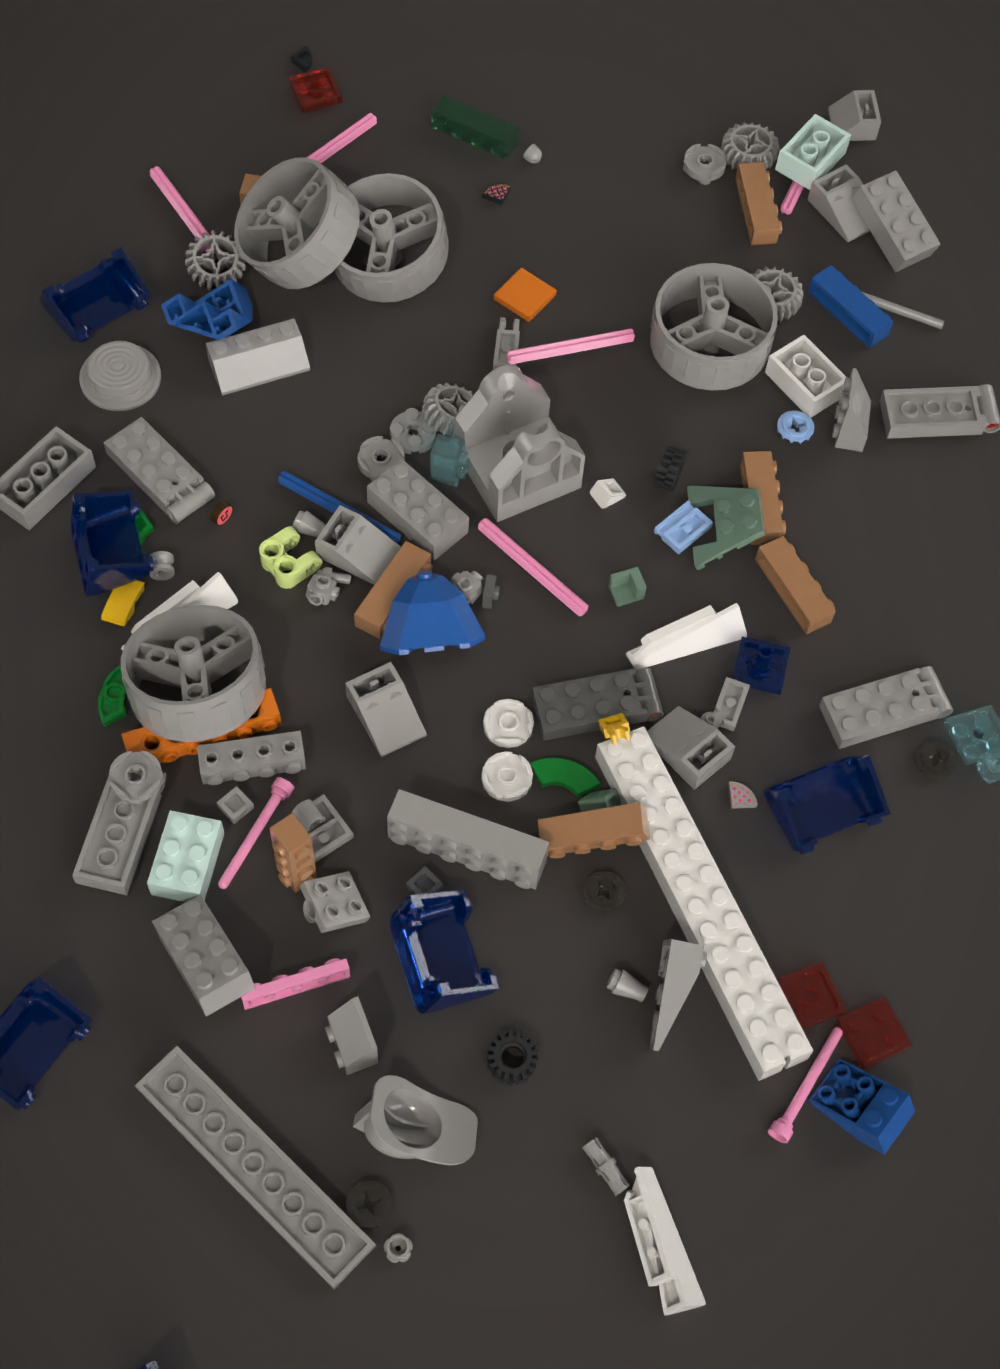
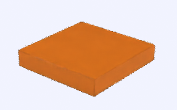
(525, 294)

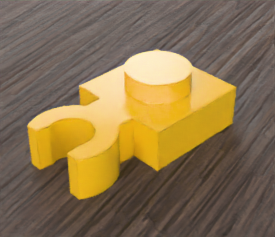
(615, 727)

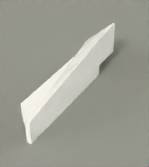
(213, 593)
(689, 635)
(660, 1245)

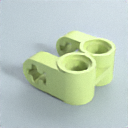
(279, 545)

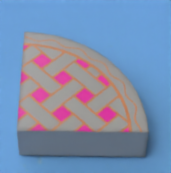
(741, 796)

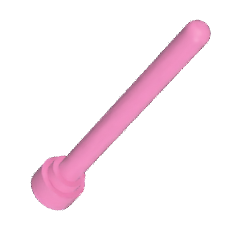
(280, 790)
(782, 1128)

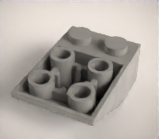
(832, 199)
(852, 414)
(355, 545)
(385, 709)
(690, 746)

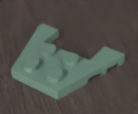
(737, 519)

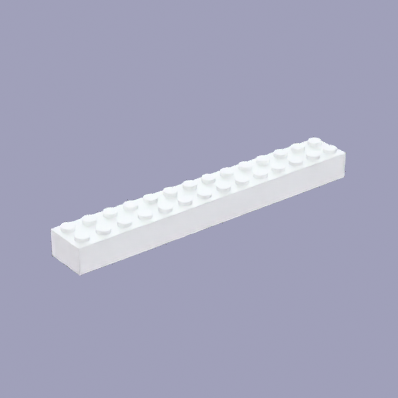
(706, 908)

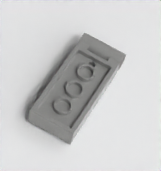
(939, 411)
(159, 470)
(885, 706)
(115, 840)

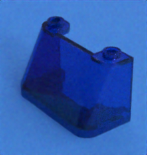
(96, 297)
(107, 541)
(827, 801)
(438, 951)
(33, 1036)

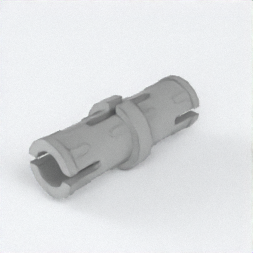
(606, 1166)

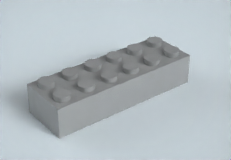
(467, 839)

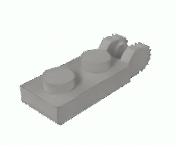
(505, 341)

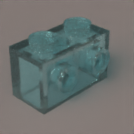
(448, 460)

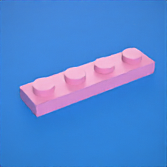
(304, 980)

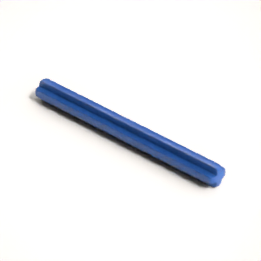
(328, 501)

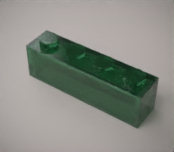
(474, 127)

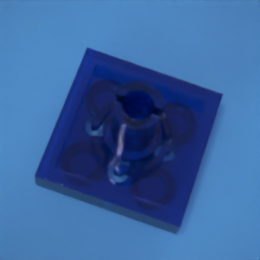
(762, 658)

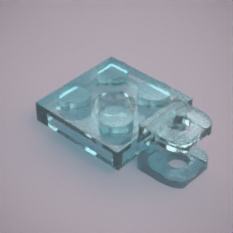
(971, 749)

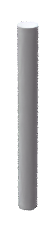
(906, 312)

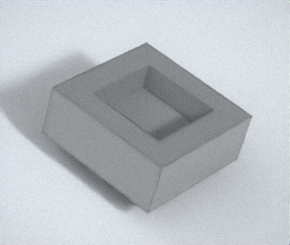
(235, 805)

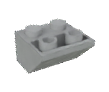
(857, 115)

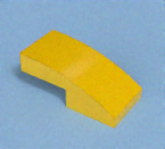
(122, 603)

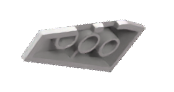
(679, 969)

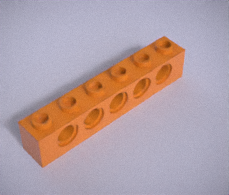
(168, 750)

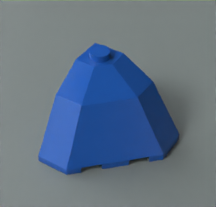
(214, 314)
(429, 616)

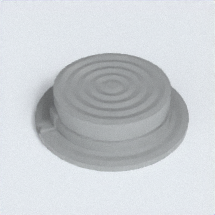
(120, 376)

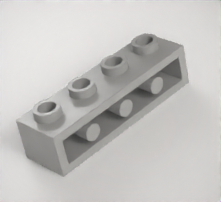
(251, 758)

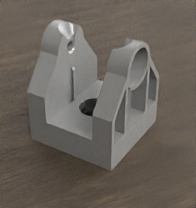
(514, 446)

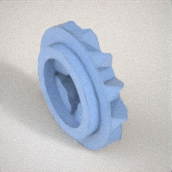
(801, 421)

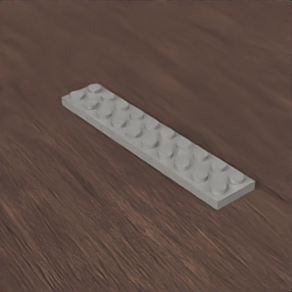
(256, 1167)

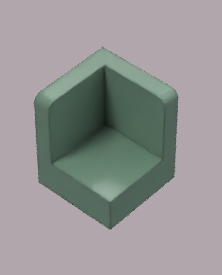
(627, 586)
(599, 800)

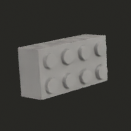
(895, 221)
(44, 477)
(417, 509)
(203, 955)

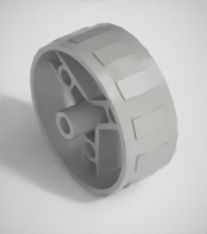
(287, 207)
(391, 235)
(714, 329)
(190, 651)

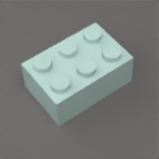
(812, 151)
(185, 857)

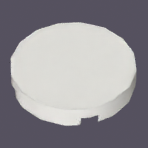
(508, 723)
(507, 776)

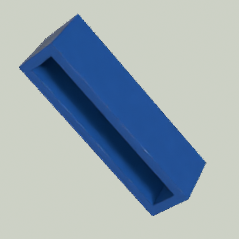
(850, 306)

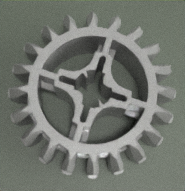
(750, 145)
(225, 260)
(784, 289)
(443, 405)

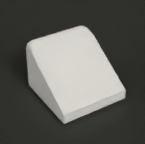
(607, 492)

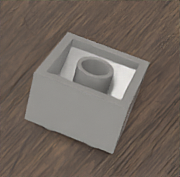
(352, 1037)

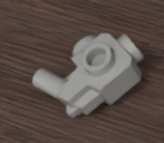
(469, 584)
(323, 586)

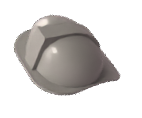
(417, 1124)

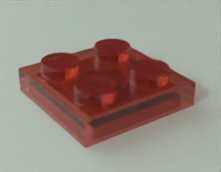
(315, 89)
(812, 995)
(873, 1033)

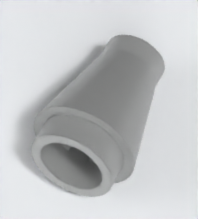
(308, 524)
(625, 985)

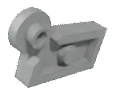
(728, 705)

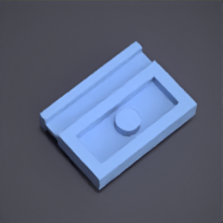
(683, 527)

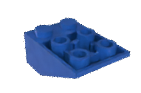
(863, 1105)

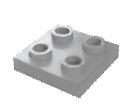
(323, 825)
(333, 902)

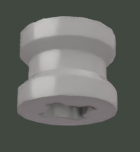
(162, 566)

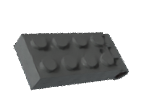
(578, 704)

